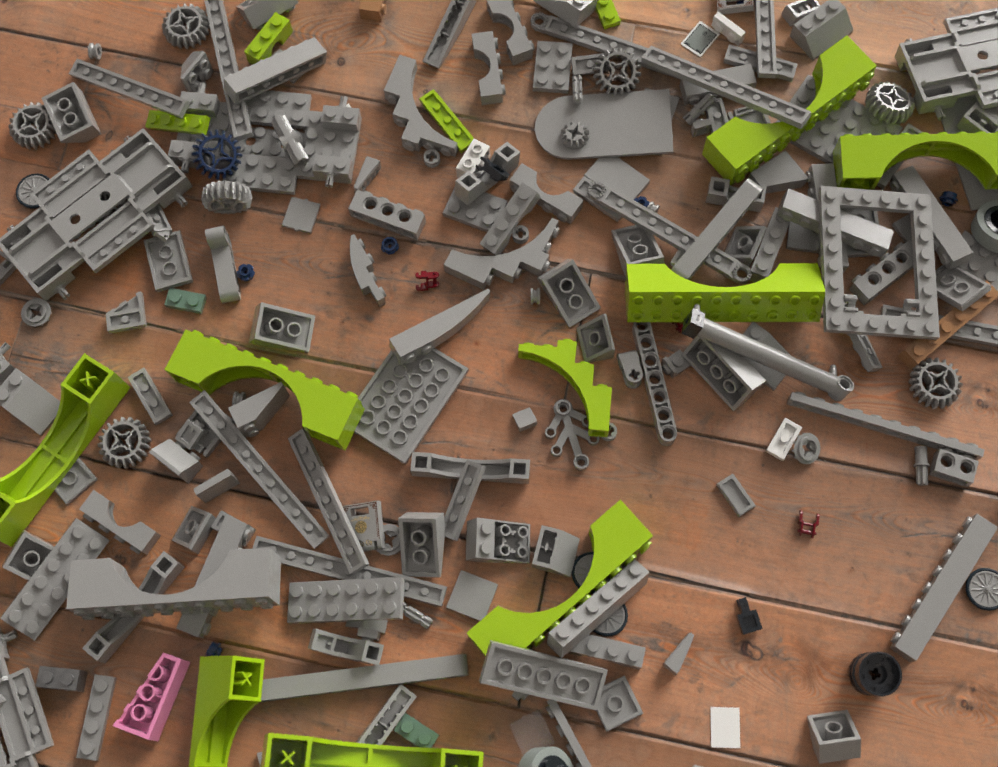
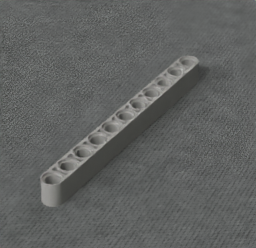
(364, 677)

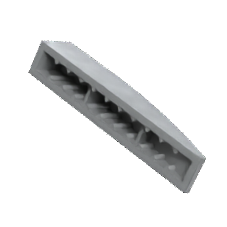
(448, 31)
(436, 330)
(387, 717)

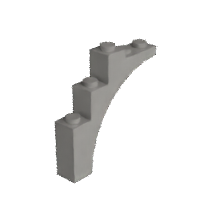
(417, 131)
(508, 266)

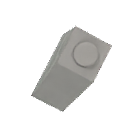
(779, 174)

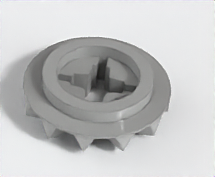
(579, 140)
(36, 305)
(811, 443)
(392, 531)

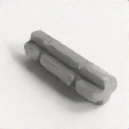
(577, 89)
(417, 616)

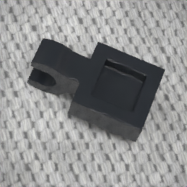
(495, 171)
(747, 620)

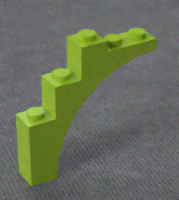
(580, 375)

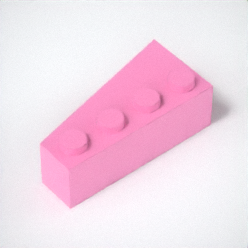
(154, 699)

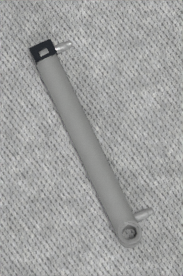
(836, 386)

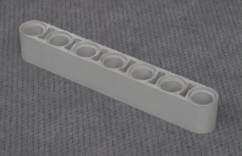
(717, 229)
(654, 389)

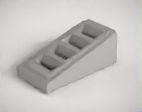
(792, 16)
(367, 173)
(676, 658)

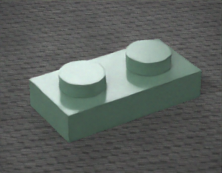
(185, 300)
(416, 732)

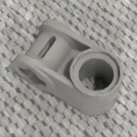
(630, 366)

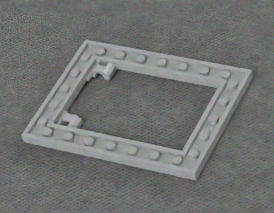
(848, 320)

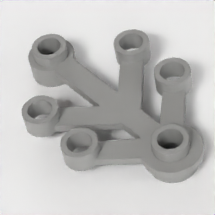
(570, 431)

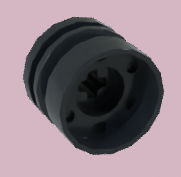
(886, 671)

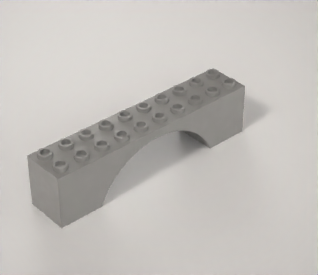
(242, 581)

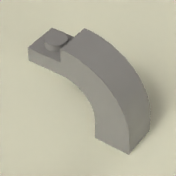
(345, 647)

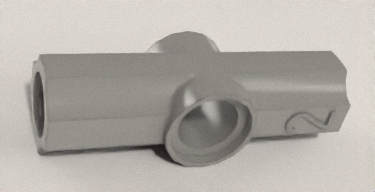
(290, 141)

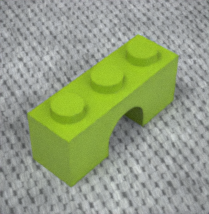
(276, 29)

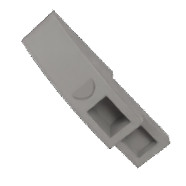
(363, 270)

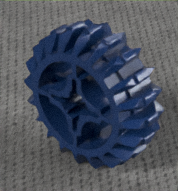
(208, 152)

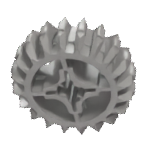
(175, 29)
(611, 66)
(890, 103)
(25, 133)
(226, 197)
(948, 391)
(138, 431)

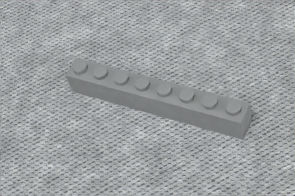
(943, 587)

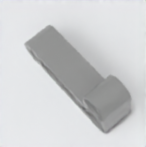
(224, 264)

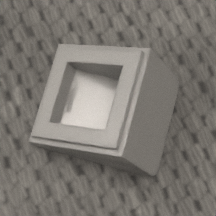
(525, 419)

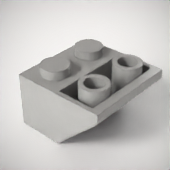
(555, 551)

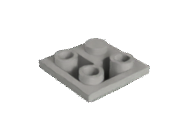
(195, 70)

